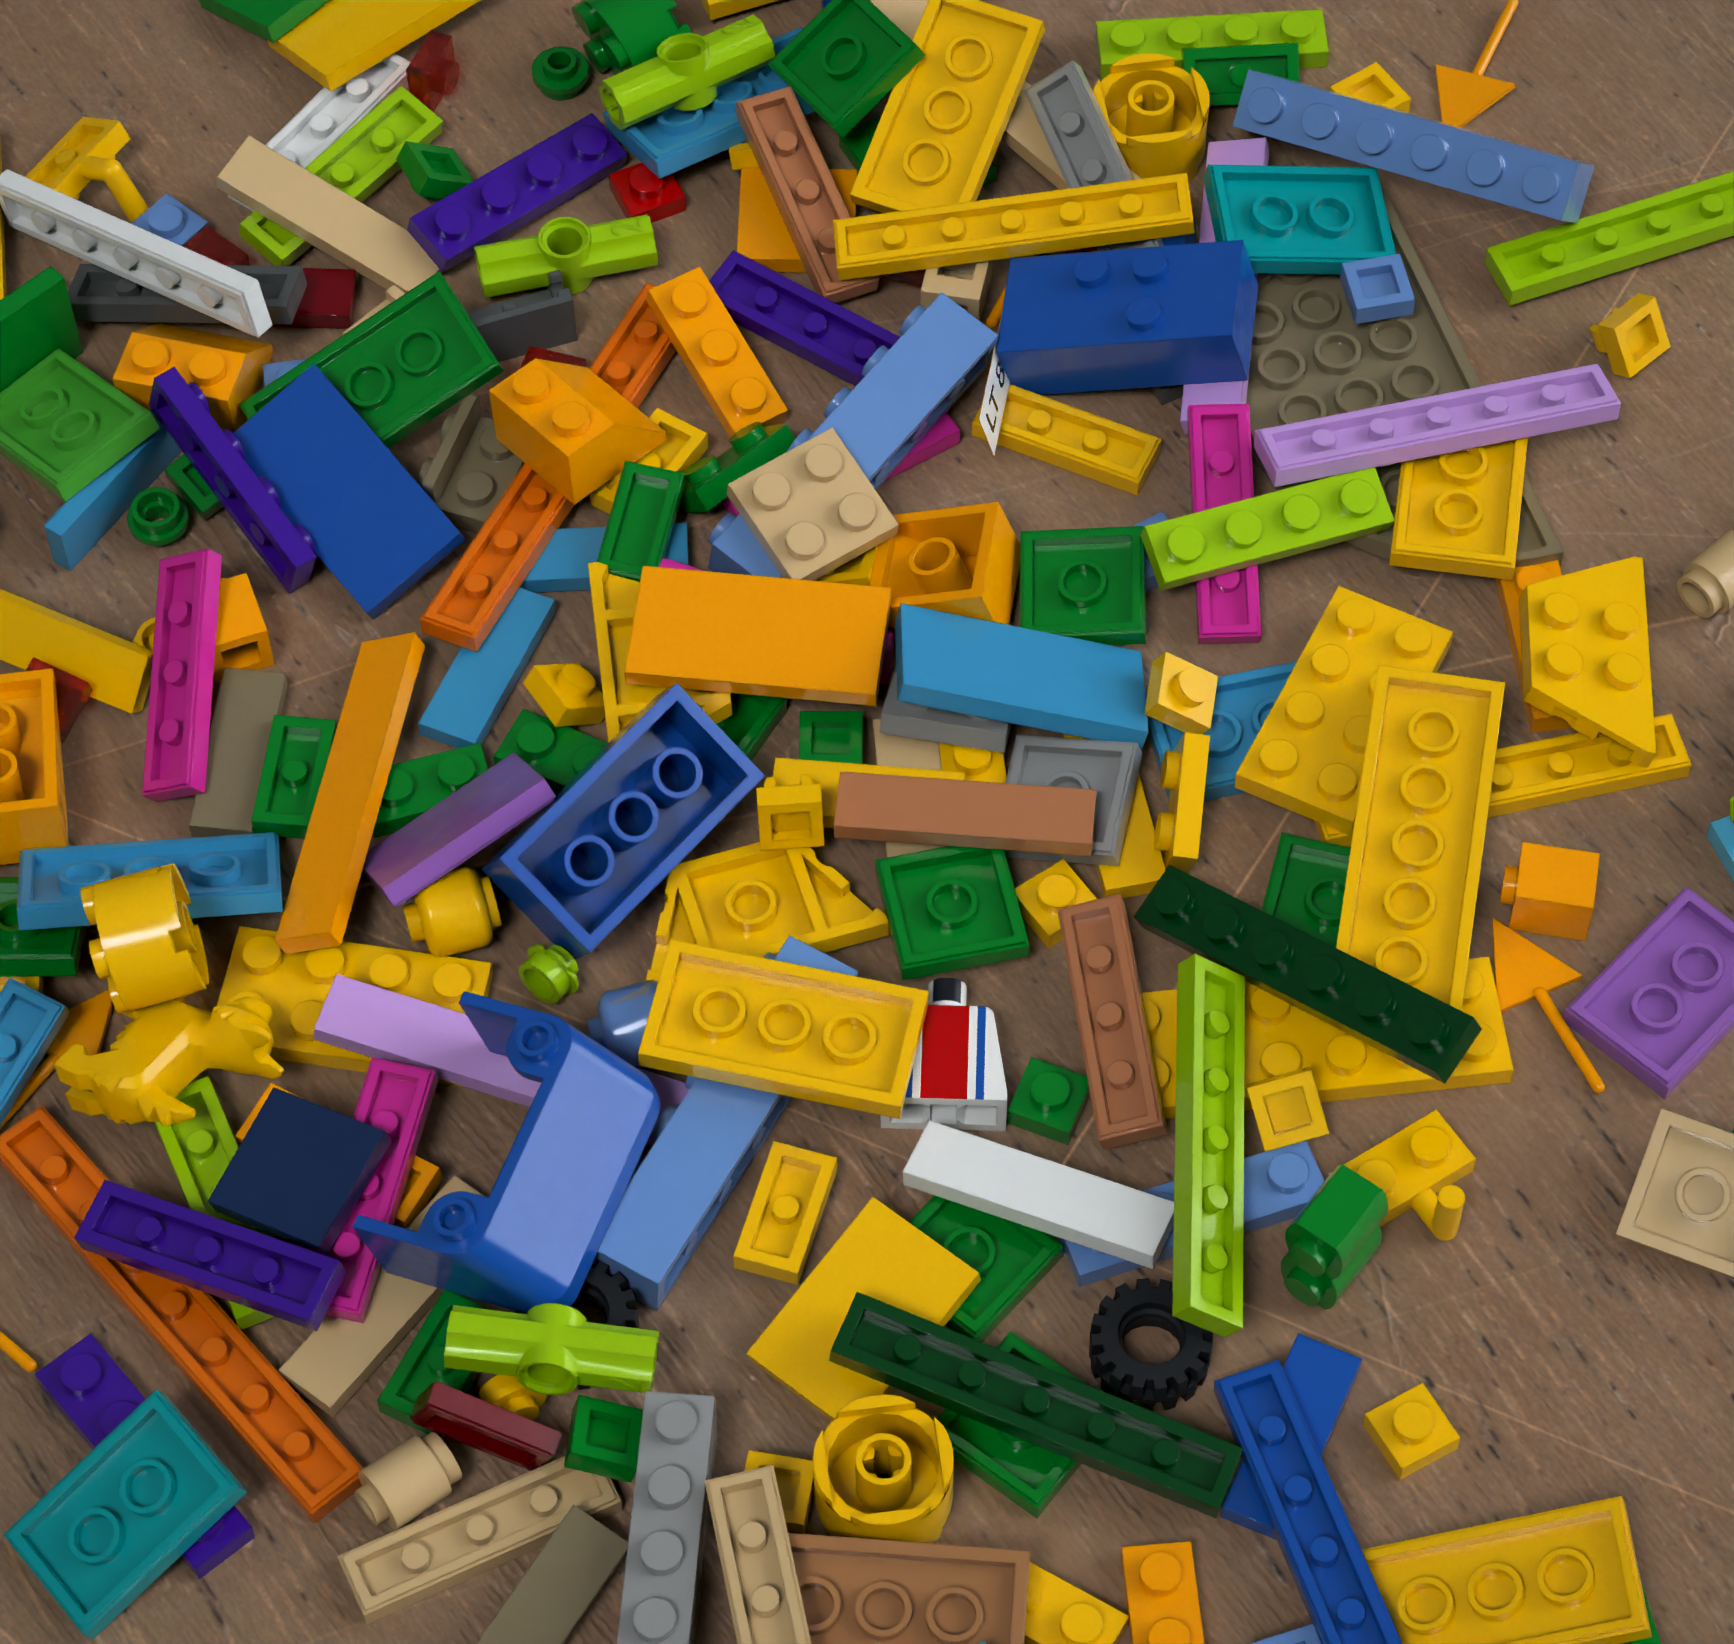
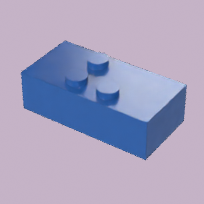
(1129, 318)
(623, 822)

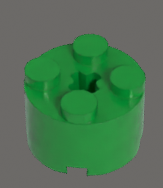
(625, 30)

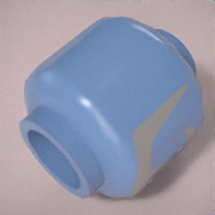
(623, 1019)

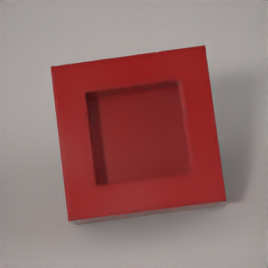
(643, 193)

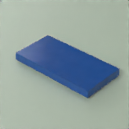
(346, 491)

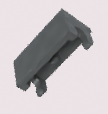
(531, 320)

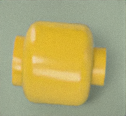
(454, 913)

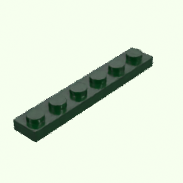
(1309, 974)
(1036, 1404)

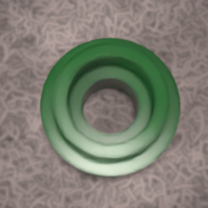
(560, 72)
(156, 504)

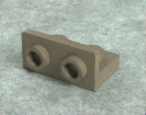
(469, 467)

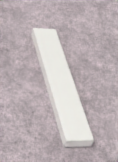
(134, 253)

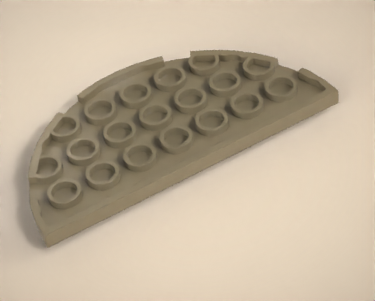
(1320, 364)

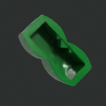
(1333, 1238)

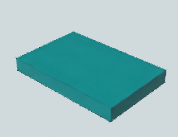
(1299, 215)
(125, 1514)

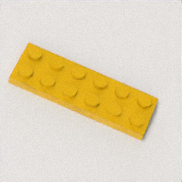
(1421, 827)
(1343, 1067)

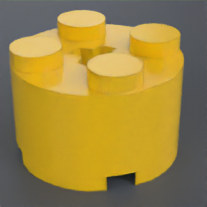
(1156, 114)
(145, 938)
(884, 1438)

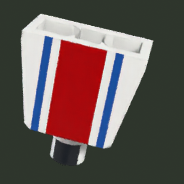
(956, 1066)

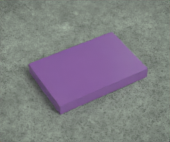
(456, 829)
(1664, 995)

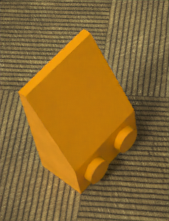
(30, 765)

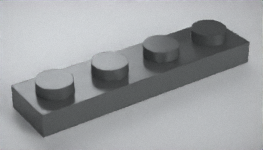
(107, 297)

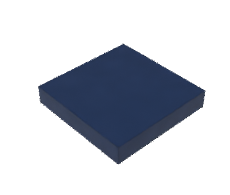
(299, 1171)

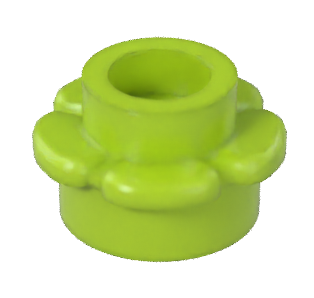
(549, 973)

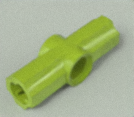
(686, 72)
(566, 246)
(551, 1349)

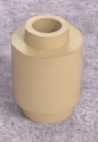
(1709, 579)
(407, 1480)

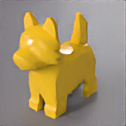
(163, 1055)

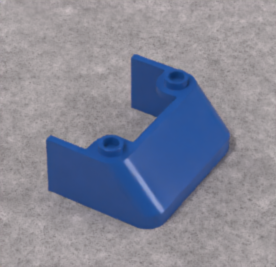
(557, 1184)

